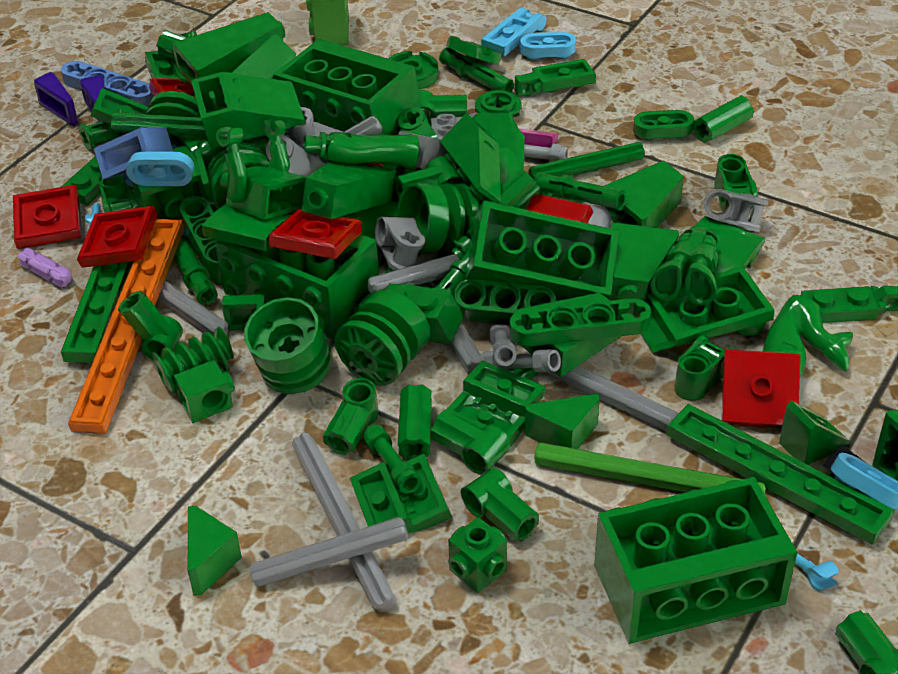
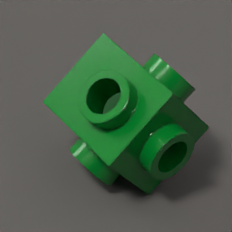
(477, 554)

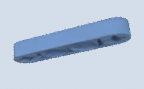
(130, 88)

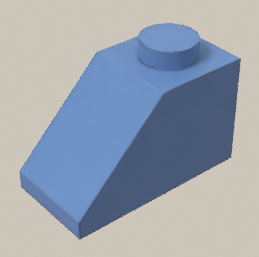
(115, 154)

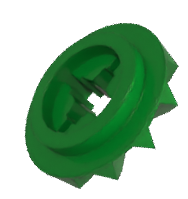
(506, 100)

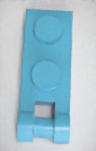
(509, 32)

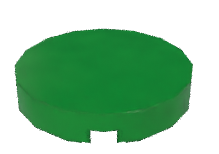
(474, 50)
(425, 66)

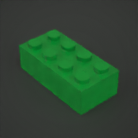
(541, 251)

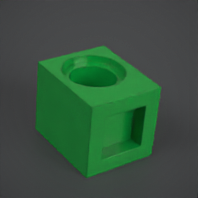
(204, 390)

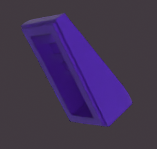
(90, 89)
(55, 98)

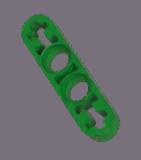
(581, 327)

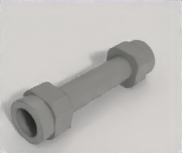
(555, 153)
(503, 347)
(540, 360)

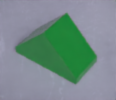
(562, 421)
(809, 435)
(211, 549)

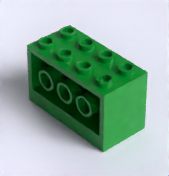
(351, 85)
(320, 281)
(693, 559)

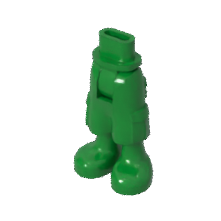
(694, 257)

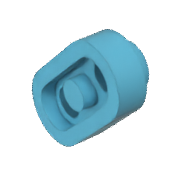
(548, 45)
(162, 168)
(866, 478)

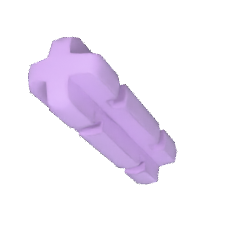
(45, 267)

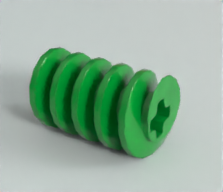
(210, 348)

